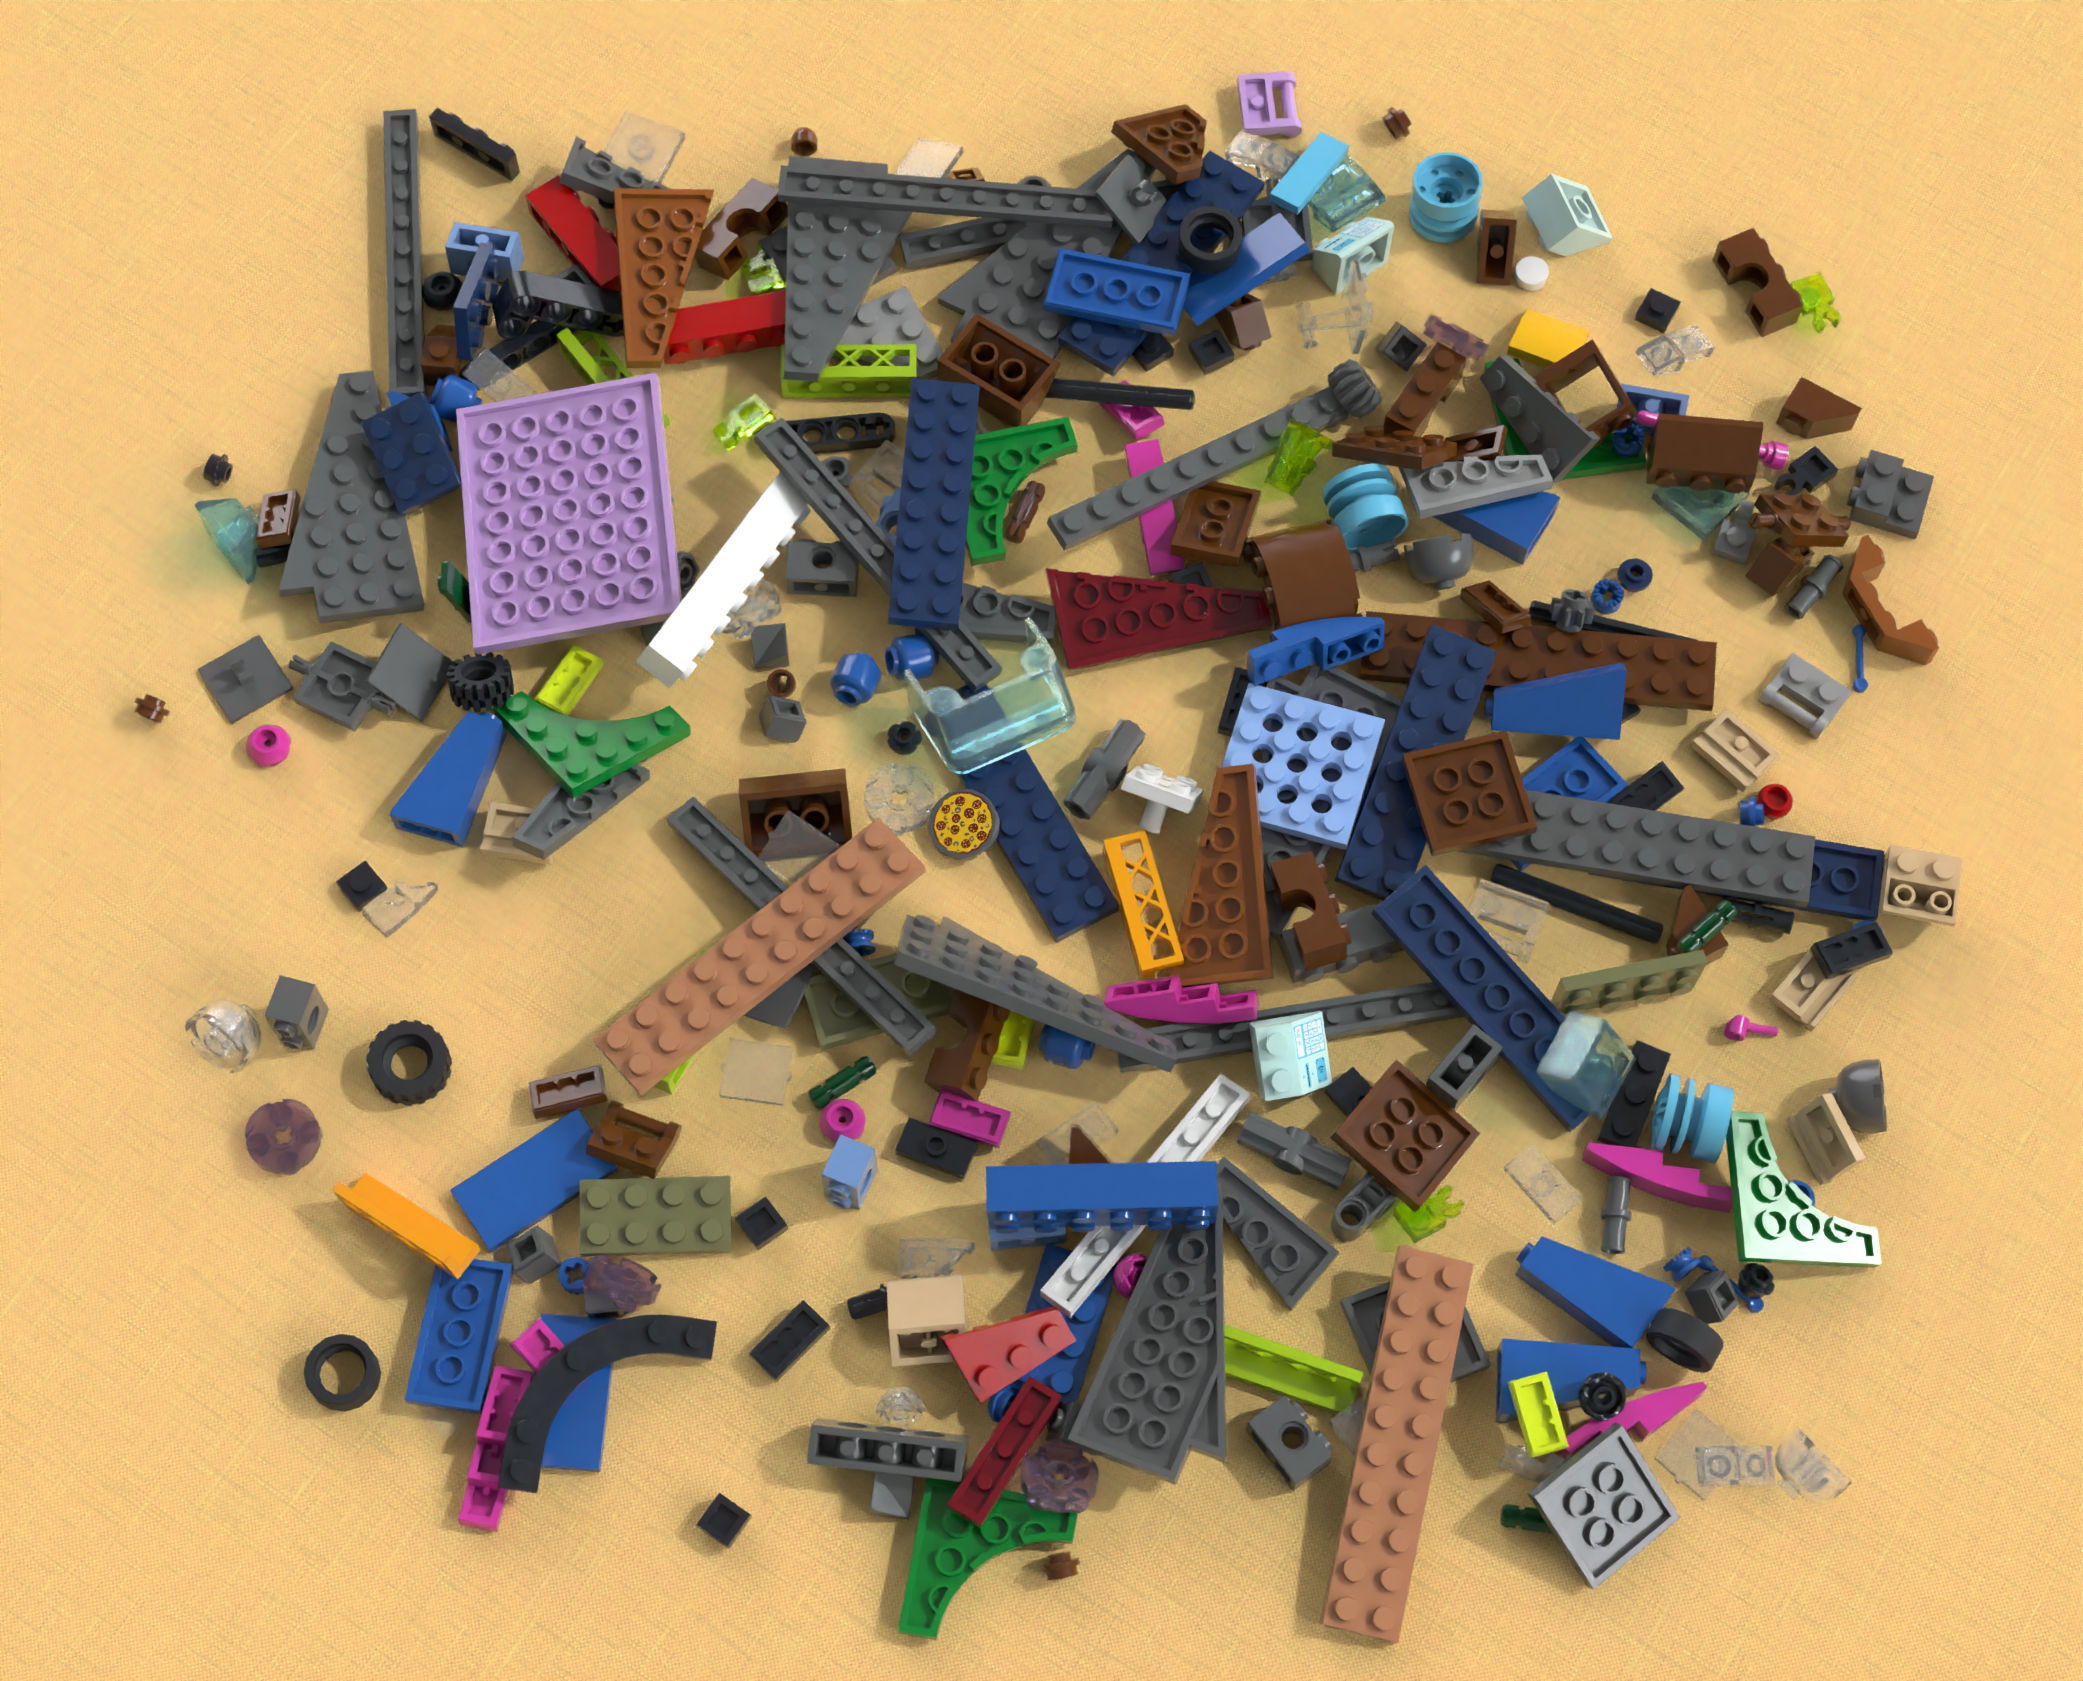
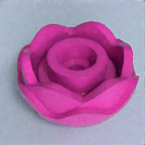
(272, 754)
(842, 1108)
(1127, 1273)

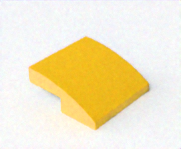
(1545, 339)

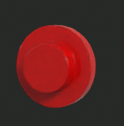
(1776, 800)

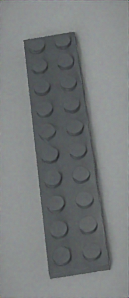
(1663, 849)

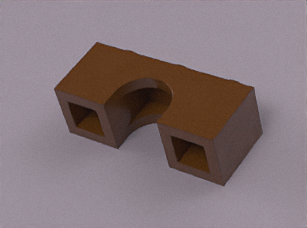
(748, 211)
(1749, 259)
(1428, 386)
(1302, 884)
(966, 1067)

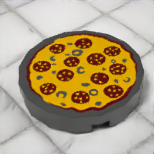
(964, 824)

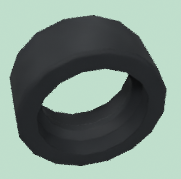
(1209, 262)
(1685, 1340)
(323, 1351)

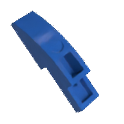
(1319, 641)

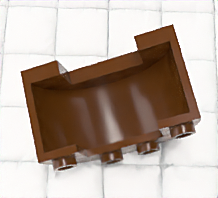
(1304, 573)

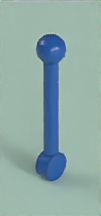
(1860, 683)
(1753, 1305)

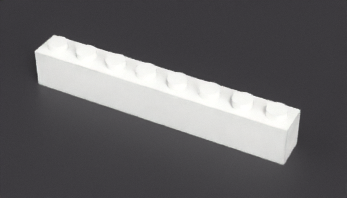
(723, 583)

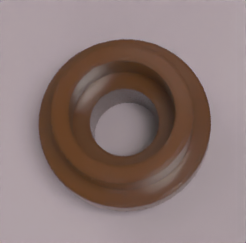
(1397, 122)
(151, 708)
(1060, 1566)

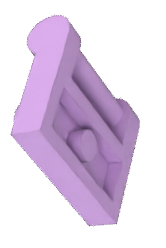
(1258, 104)

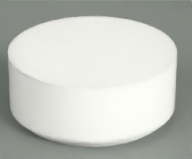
(1531, 273)

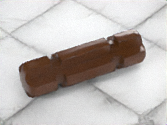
(1025, 512)

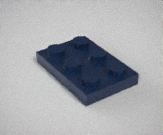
(474, 302)
(412, 454)

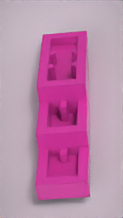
(1159, 524)
(1168, 1001)
(1652, 1177)
(1642, 1415)
(483, 1500)

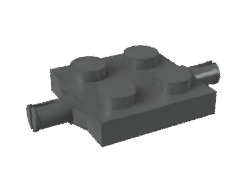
(1263, 210)
(337, 686)

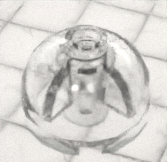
(225, 1034)
(1808, 1470)

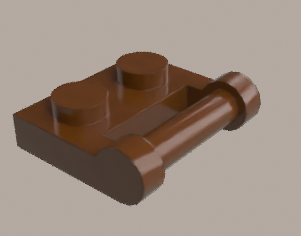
(631, 1148)

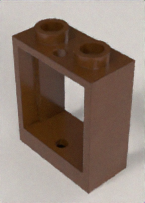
(1574, 367)

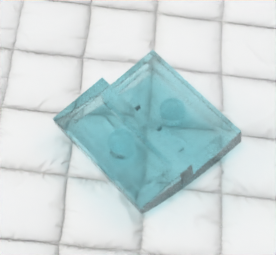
(1345, 195)

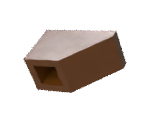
(1778, 565)

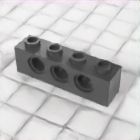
(888, 1449)

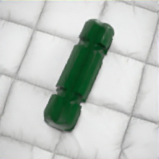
(1707, 928)
(842, 1082)
(1527, 1518)

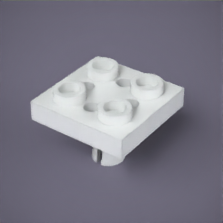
(1161, 794)

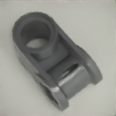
(1366, 1202)

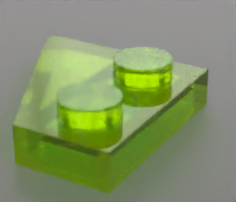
(1295, 456)

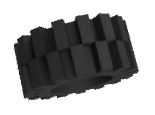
(480, 681)

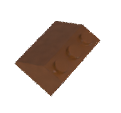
(1009, 371)
(1703, 453)
(813, 796)

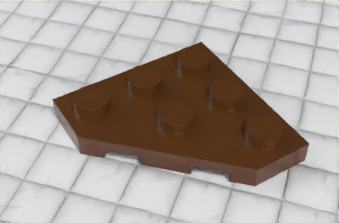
(1167, 140)

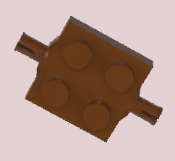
(1800, 520)

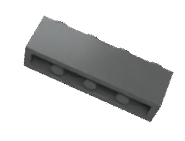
(1368, 943)

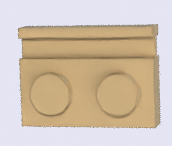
(1735, 750)
(500, 826)
(1808, 994)
(1826, 1138)

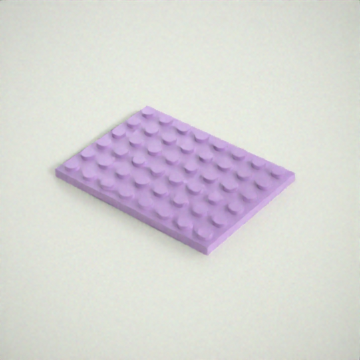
(567, 513)

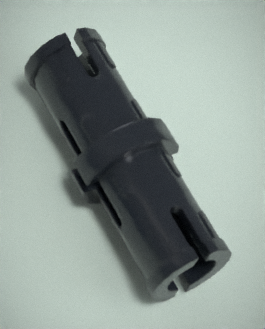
(1781, 920)

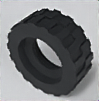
(417, 1089)

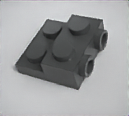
(1889, 495)

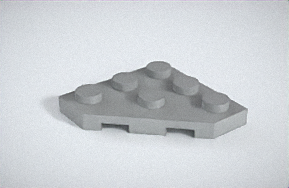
(895, 320)

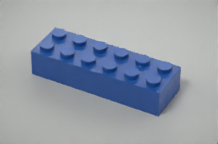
(1101, 1196)

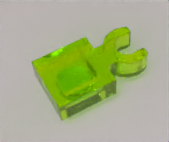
(762, 274)
(1817, 300)
(746, 420)
(1429, 1217)

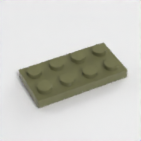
(1629, 982)
(842, 1022)
(655, 1216)

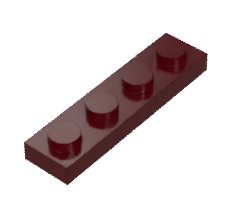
(1004, 1452)

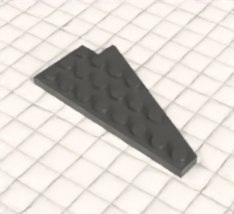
(829, 270)
(1015, 278)
(349, 535)
(1336, 689)
(1013, 982)
(1166, 1362)

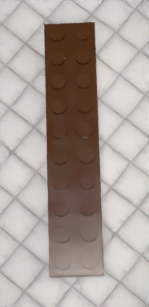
(1658, 668)

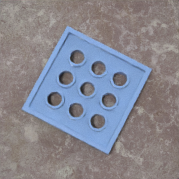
(1328, 723)

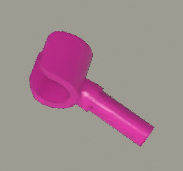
(1739, 1025)

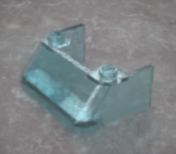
(1000, 718)

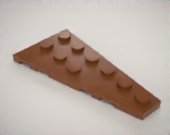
(655, 255)
(1226, 905)

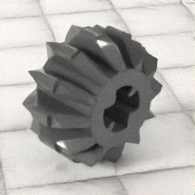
(1354, 388)

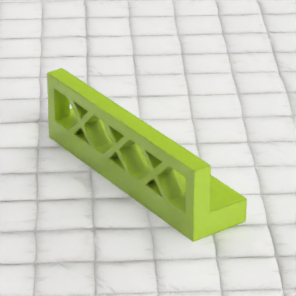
(589, 366)
(858, 381)
(1289, 1371)

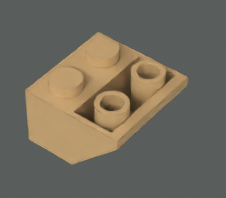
(1920, 885)
(920, 1314)

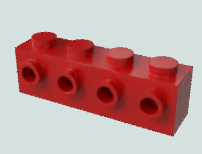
(576, 232)
(727, 327)

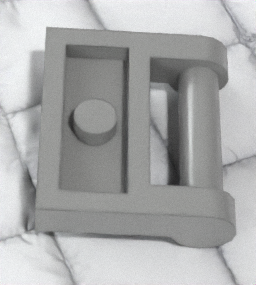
(1811, 689)

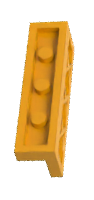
(1129, 910)
(409, 1224)

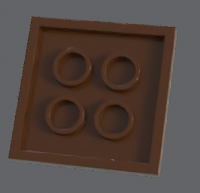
(1469, 793)
(1405, 1135)

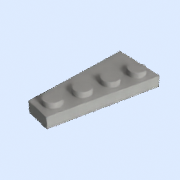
(1474, 482)

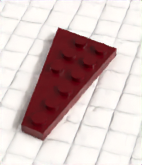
(1132, 617)

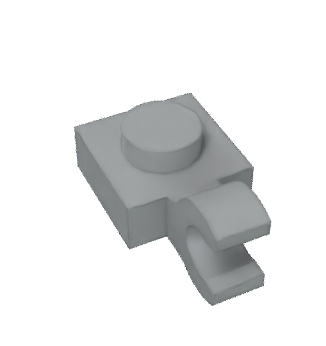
(1735, 537)

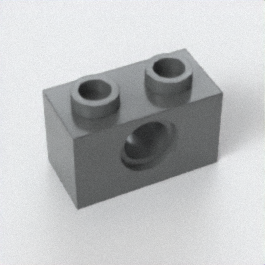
(807, 579)
(296, 1013)
(1464, 1067)
(1296, 1464)

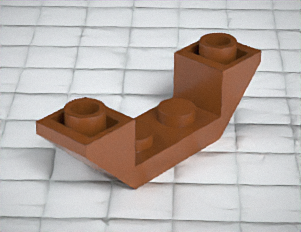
(1910, 642)

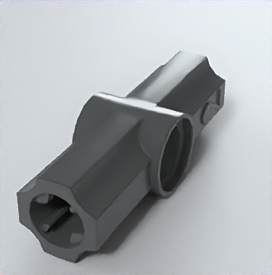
(1104, 769)
(1294, 1150)

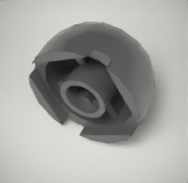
(1440, 560)
(1861, 1096)

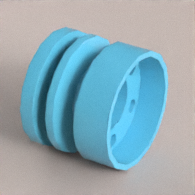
(1445, 197)
(1365, 505)
(1692, 1118)

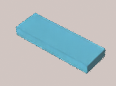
(1309, 173)

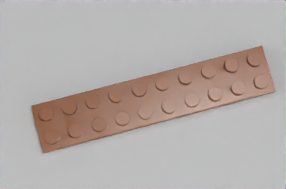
(759, 956)
(1397, 1445)

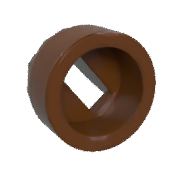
(804, 141)
(774, 683)

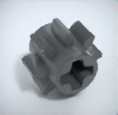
(1571, 610)

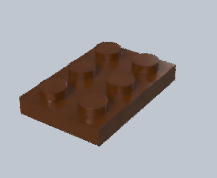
(1394, 448)
(1216, 523)

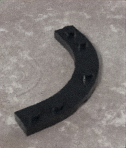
(575, 1363)

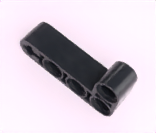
(555, 301)

